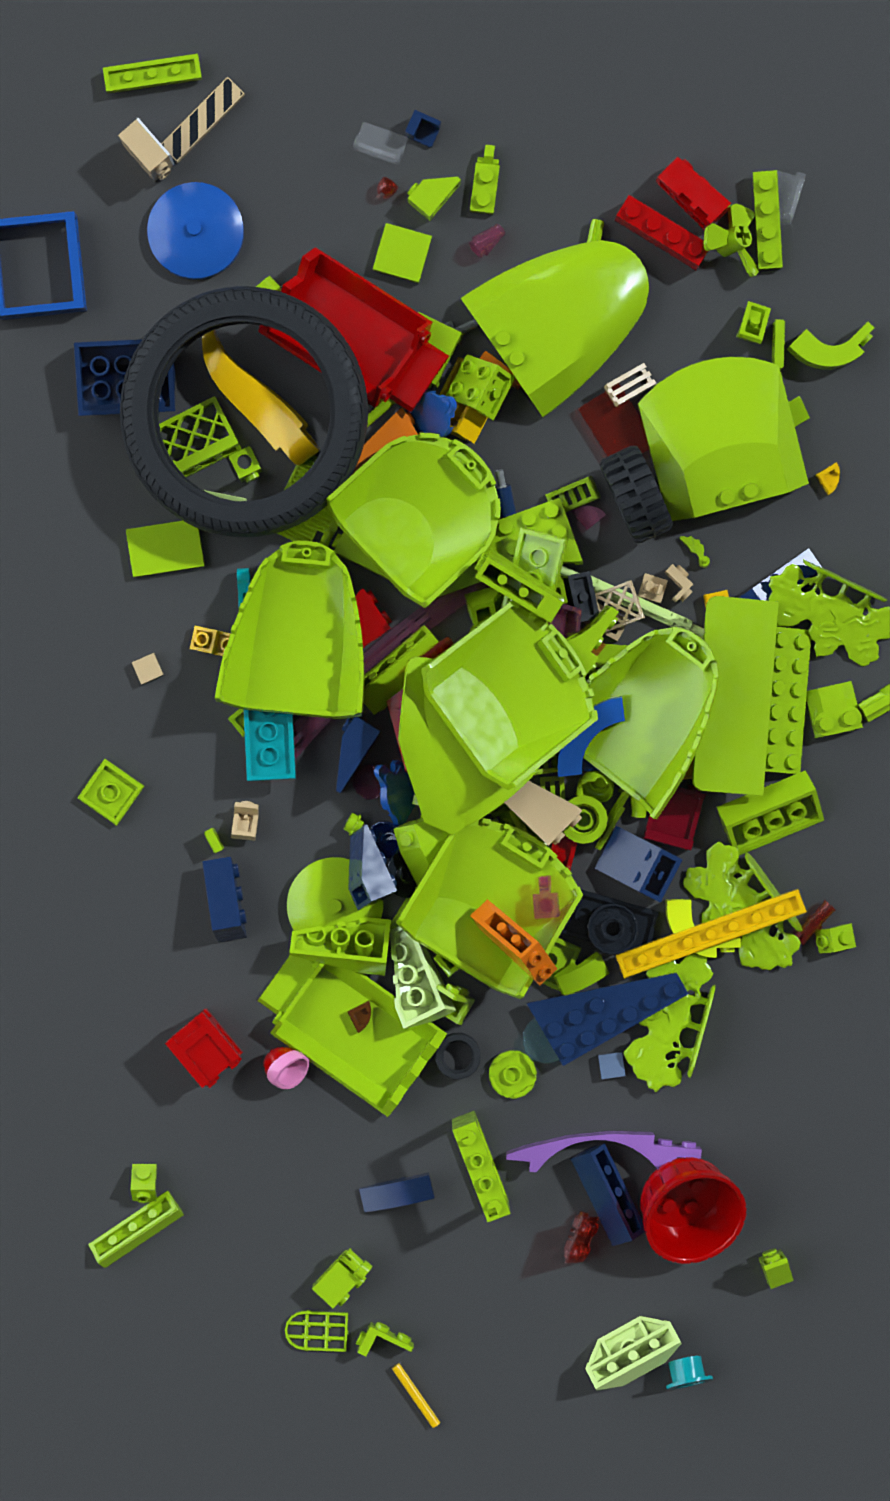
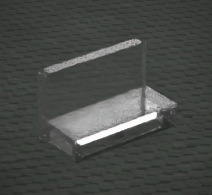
(380, 143)
(789, 192)

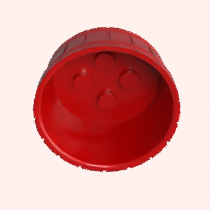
(691, 1210)

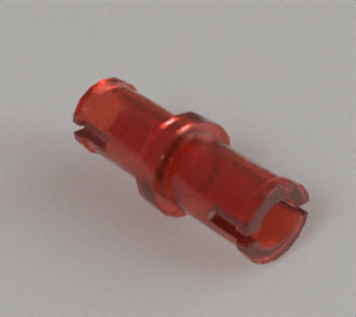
(815, 921)

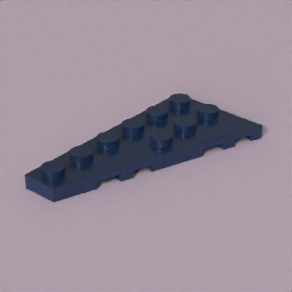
(593, 1016)

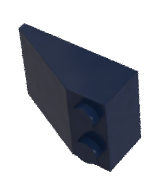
(354, 747)

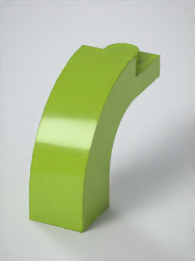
(827, 357)

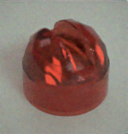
(387, 187)

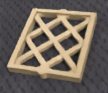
(635, 599)

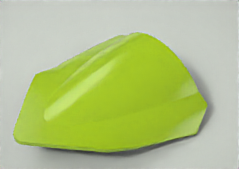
(441, 772)

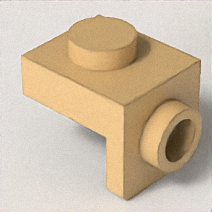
(679, 577)
(245, 820)

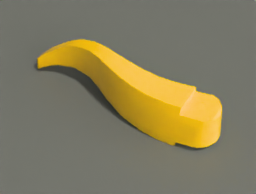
(259, 403)

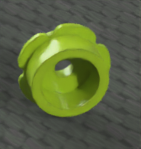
(353, 823)

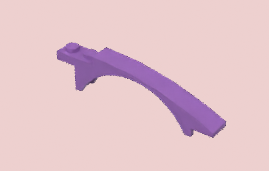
(643, 1142)

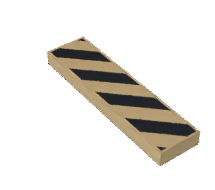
(202, 119)

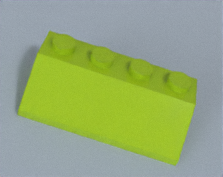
(781, 811)

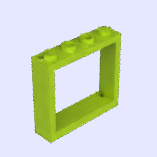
(481, 1166)

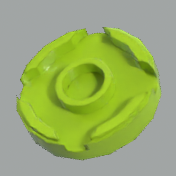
(512, 1074)

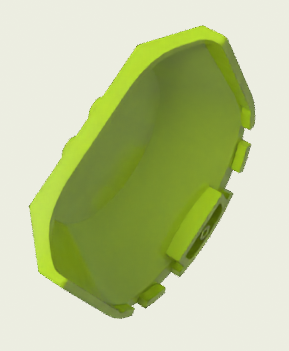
(420, 512)

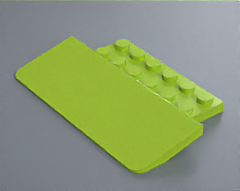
(758, 698)

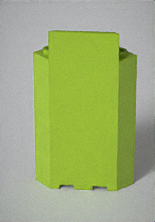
(314, 1020)

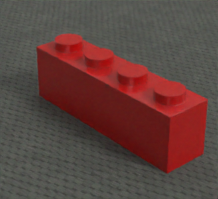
(661, 232)

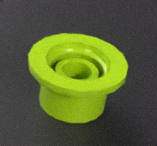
(593, 820)

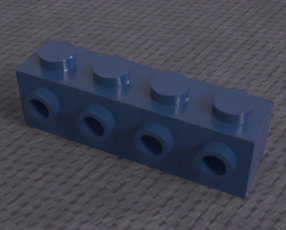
(608, 1194)

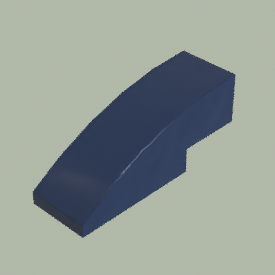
(397, 1193)

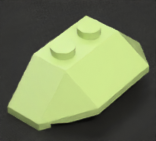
(631, 1352)

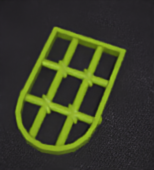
(326, 1337)

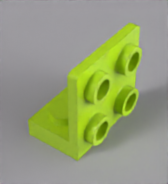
(481, 386)

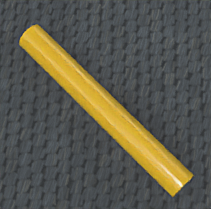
(415, 1395)

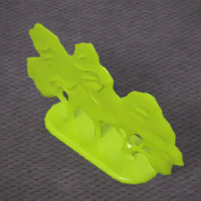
(833, 618)
(731, 894)
(649, 1052)

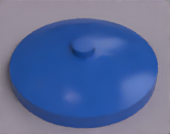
(195, 231)

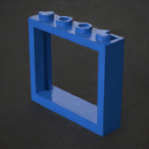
(76, 268)

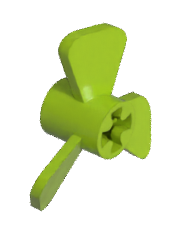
(735, 238)

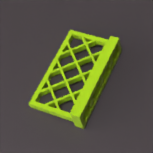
(210, 453)

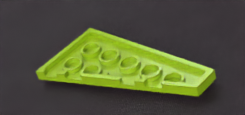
(545, 518)

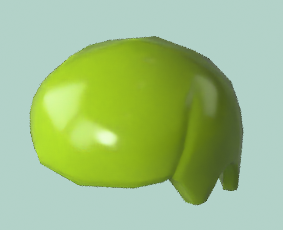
(595, 785)

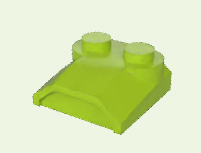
(833, 709)

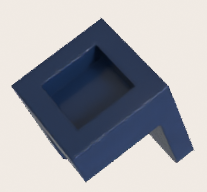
(423, 129)

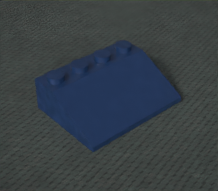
(101, 375)

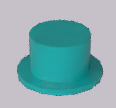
(687, 1373)

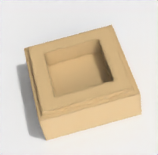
(147, 668)

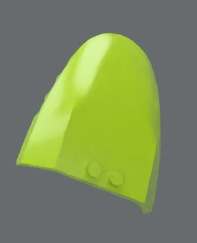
(561, 316)
(296, 638)
(667, 699)

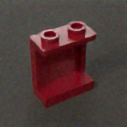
(678, 819)

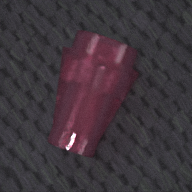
(485, 241)

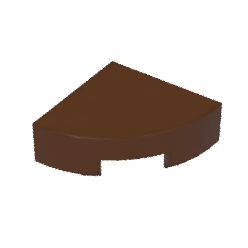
(360, 1015)

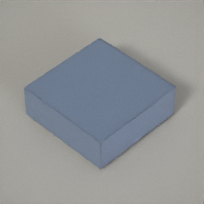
(611, 1065)

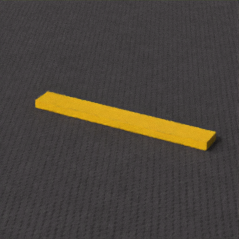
(711, 933)

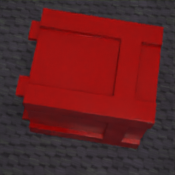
(205, 1048)

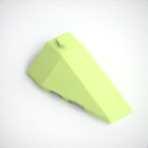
(416, 982)

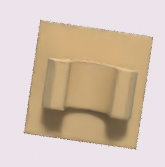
(652, 588)

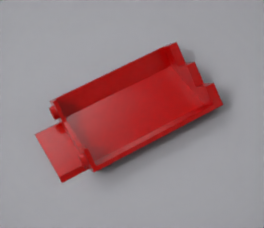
(380, 330)

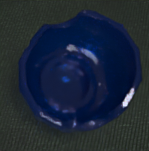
(386, 838)

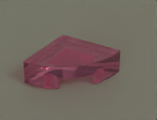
(588, 515)

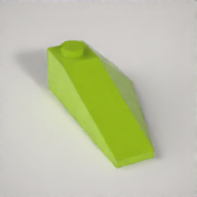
(419, 845)
(350, 946)

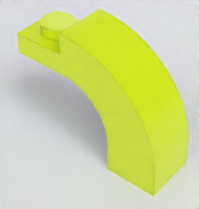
(680, 918)

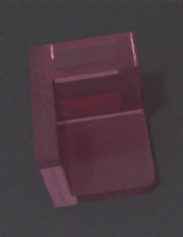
(567, 620)

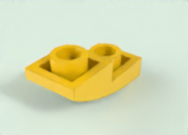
(209, 640)

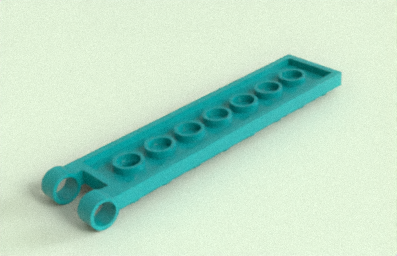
(267, 734)

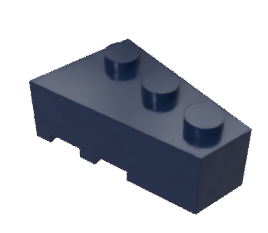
(225, 899)

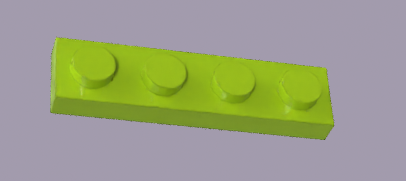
(152, 73)
(767, 220)

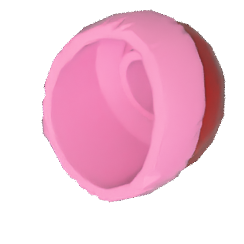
(285, 1067)

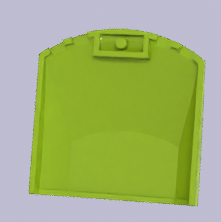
(721, 436)
(511, 693)
(495, 865)

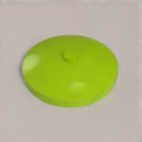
(323, 898)

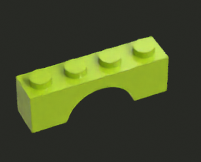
(487, 601)

